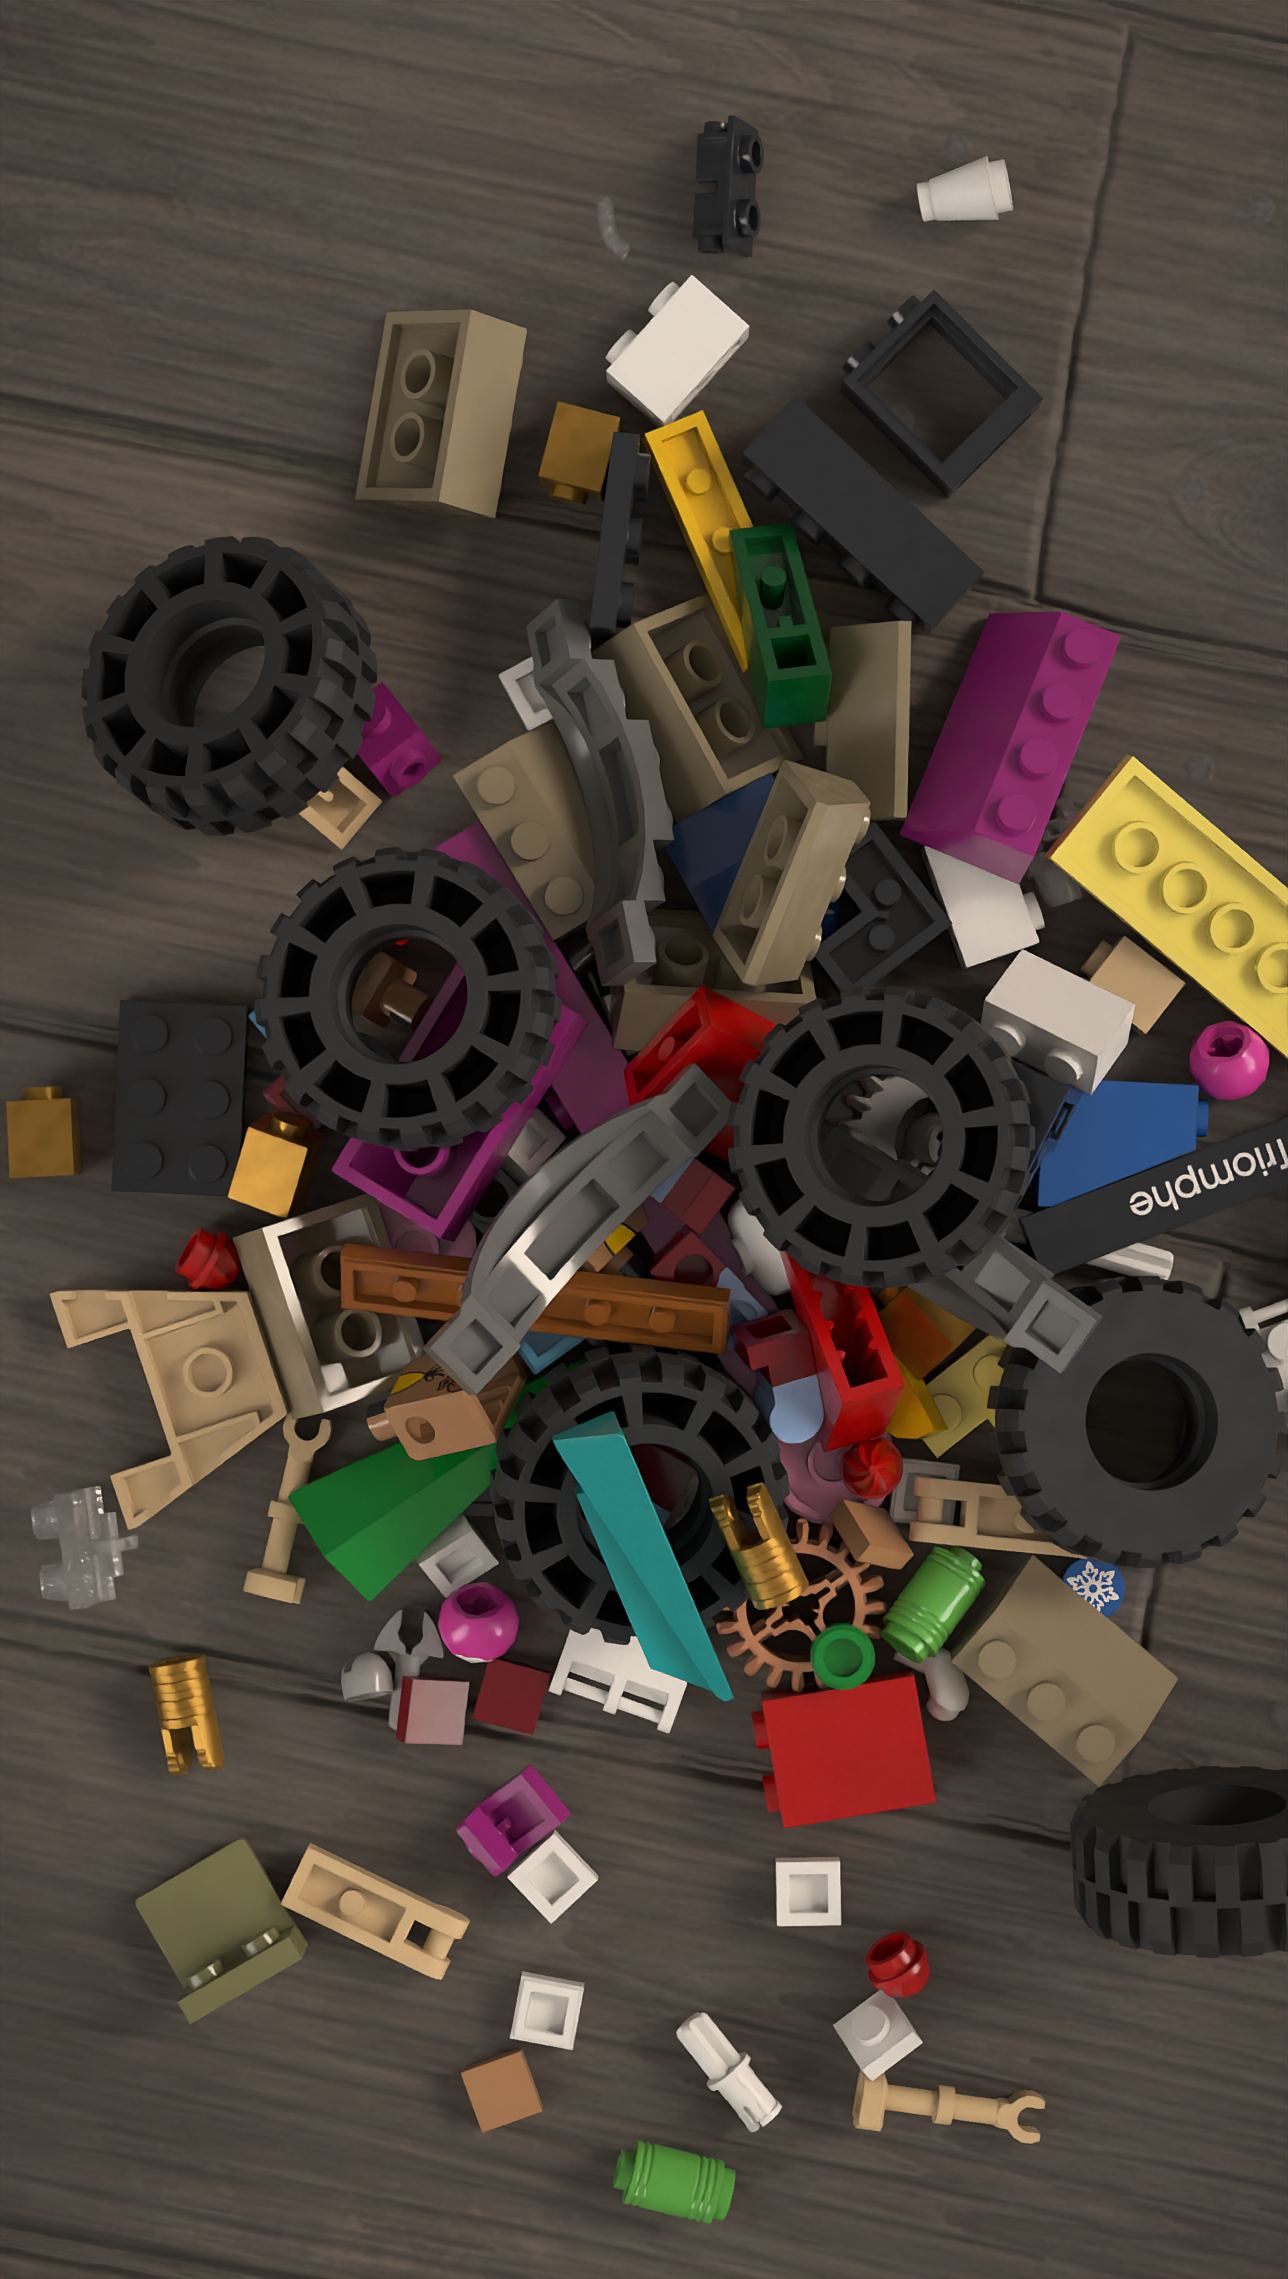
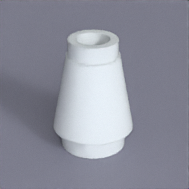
(967, 193)

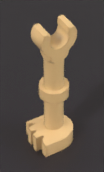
(271, 1578)
(943, 2105)

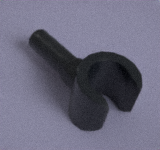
(583, 961)

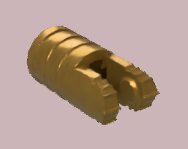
(761, 1554)
(184, 1701)

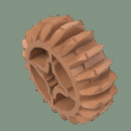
(825, 1588)

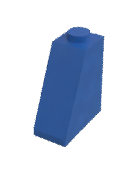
(1119, 1134)

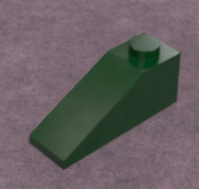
(779, 627)

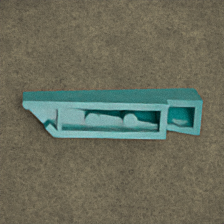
(639, 1554)

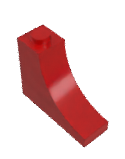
(850, 1356)

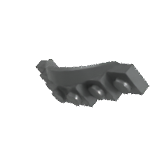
(618, 783)
(566, 1216)
(998, 1290)

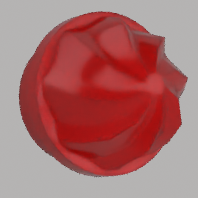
(209, 1261)
(871, 1468)
(898, 1965)

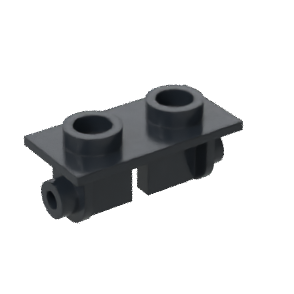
(731, 158)

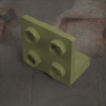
(221, 1928)

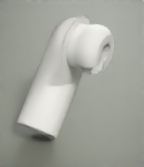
(945, 1683)

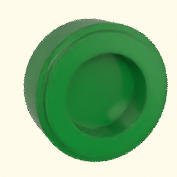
(842, 1656)

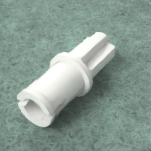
(728, 2071)

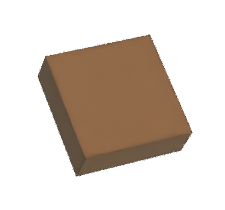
(871, 1534)
(501, 2089)

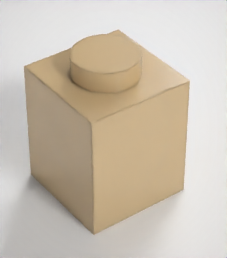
(1134, 977)

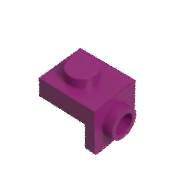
(395, 745)
(511, 1820)

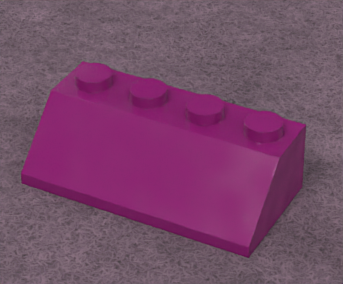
(1010, 739)
(445, 1184)

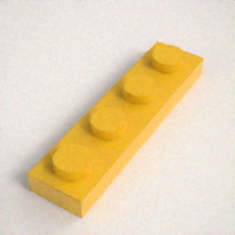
(705, 509)

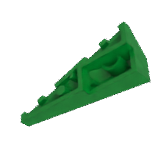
(391, 1507)

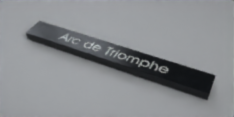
(1159, 1198)

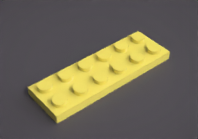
(1185, 893)

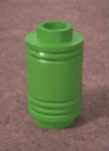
(933, 1603)
(674, 2182)

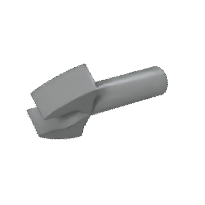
(407, 1662)

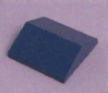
(713, 845)

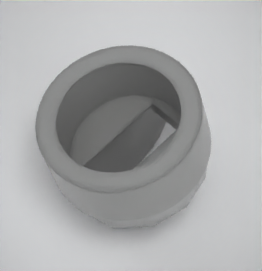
(366, 1678)

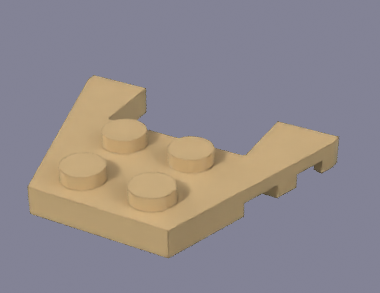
(204, 1373)

